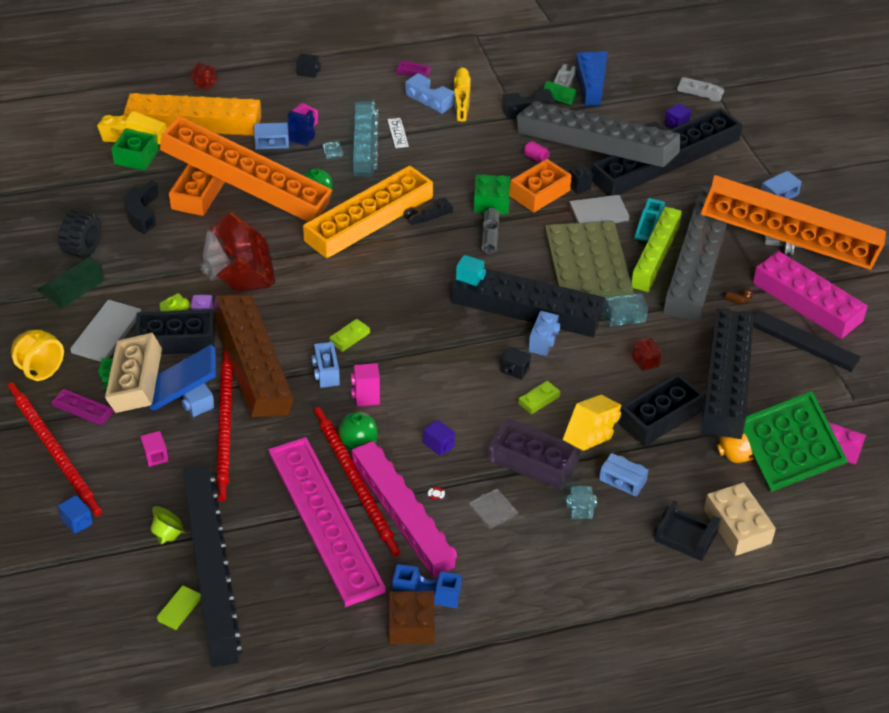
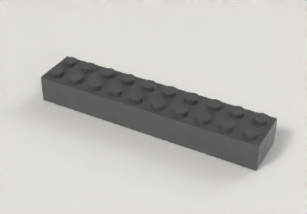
(599, 133)
(695, 264)

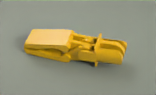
(462, 92)

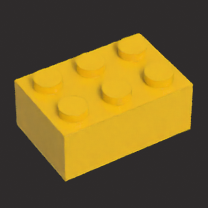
(592, 422)

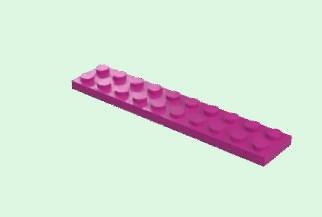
(327, 522)

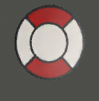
(436, 493)

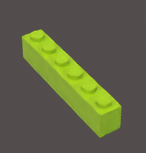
(656, 249)

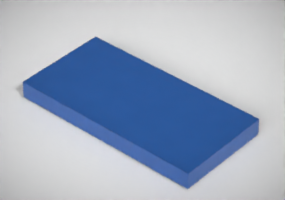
(184, 377)

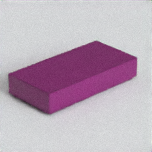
(411, 69)

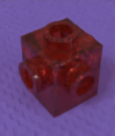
(203, 75)
(646, 354)

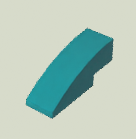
(649, 219)

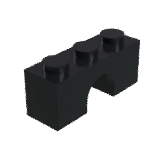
(514, 104)

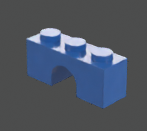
(446, 587)

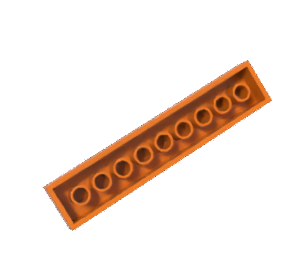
(245, 169)
(793, 222)

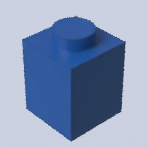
(75, 514)

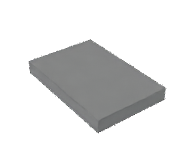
(599, 210)

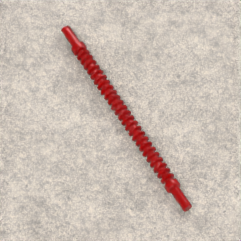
(55, 450)
(357, 482)

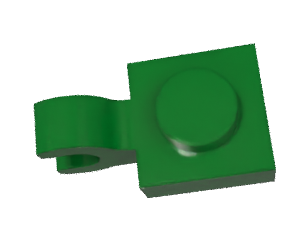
(104, 370)

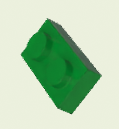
(561, 93)

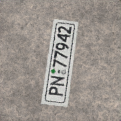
(398, 133)

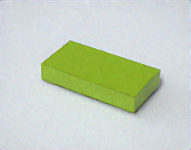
(179, 607)

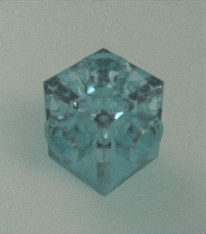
(581, 502)

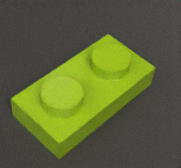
(349, 335)
(539, 397)

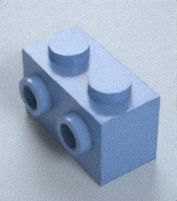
(544, 333)
(326, 364)

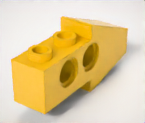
(113, 126)

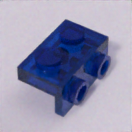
(301, 127)

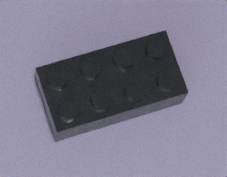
(178, 330)
(661, 409)

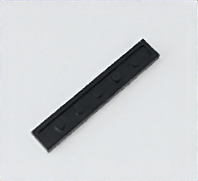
(806, 341)

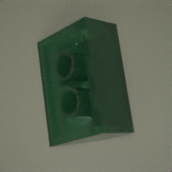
(73, 282)

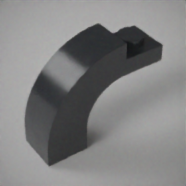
(138, 215)

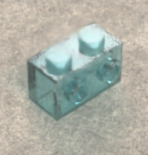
(626, 309)

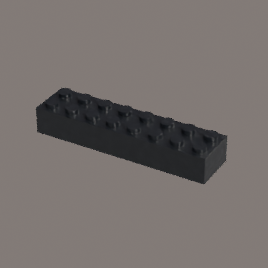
(525, 298)

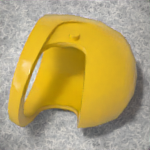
(37, 352)

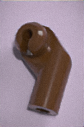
(739, 298)

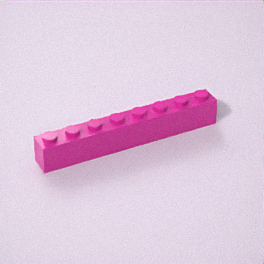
(404, 509)

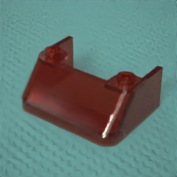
(251, 253)

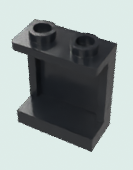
(686, 532)

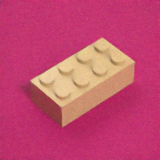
(133, 373)

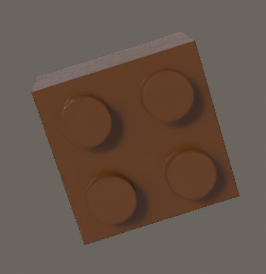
(412, 617)

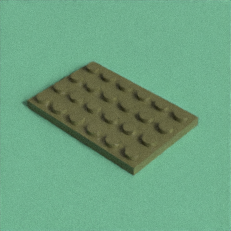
(589, 258)

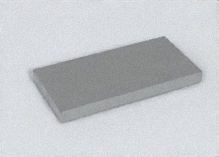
(105, 330)

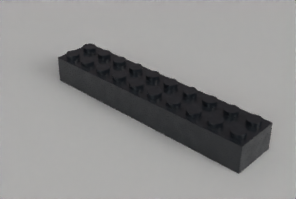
(697, 140)
(728, 374)
(211, 562)

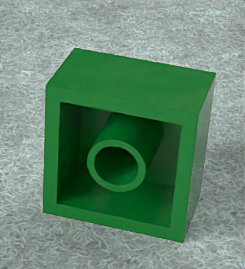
(135, 149)
(492, 193)

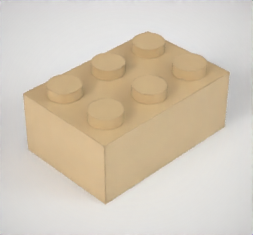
(742, 522)

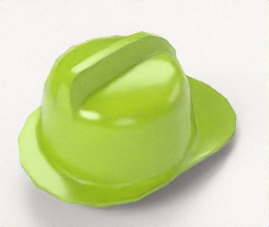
(165, 525)

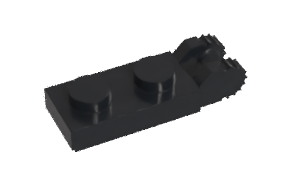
(428, 211)

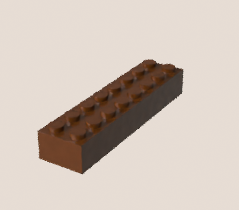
(252, 356)

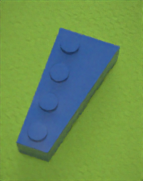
(591, 75)

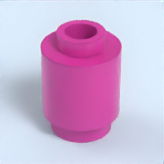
(536, 152)

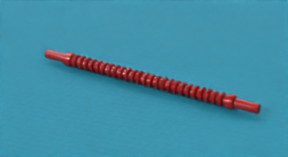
(223, 451)

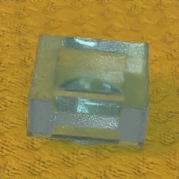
(332, 150)

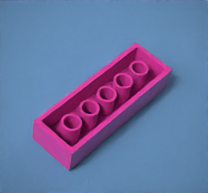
(810, 294)

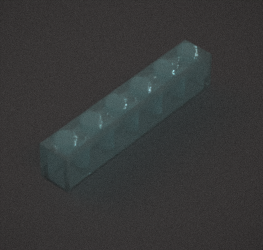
(365, 139)

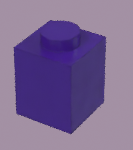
(677, 116)
(439, 437)

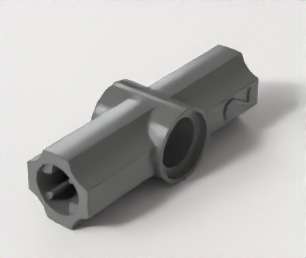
(490, 231)

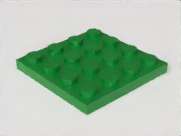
(792, 441)

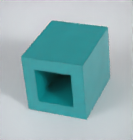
(470, 270)

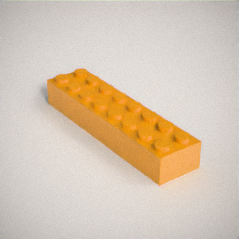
(215, 114)
(367, 211)

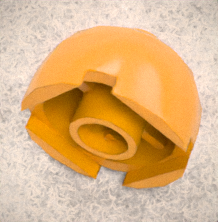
(735, 449)

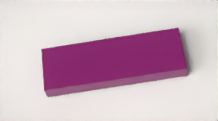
(82, 407)

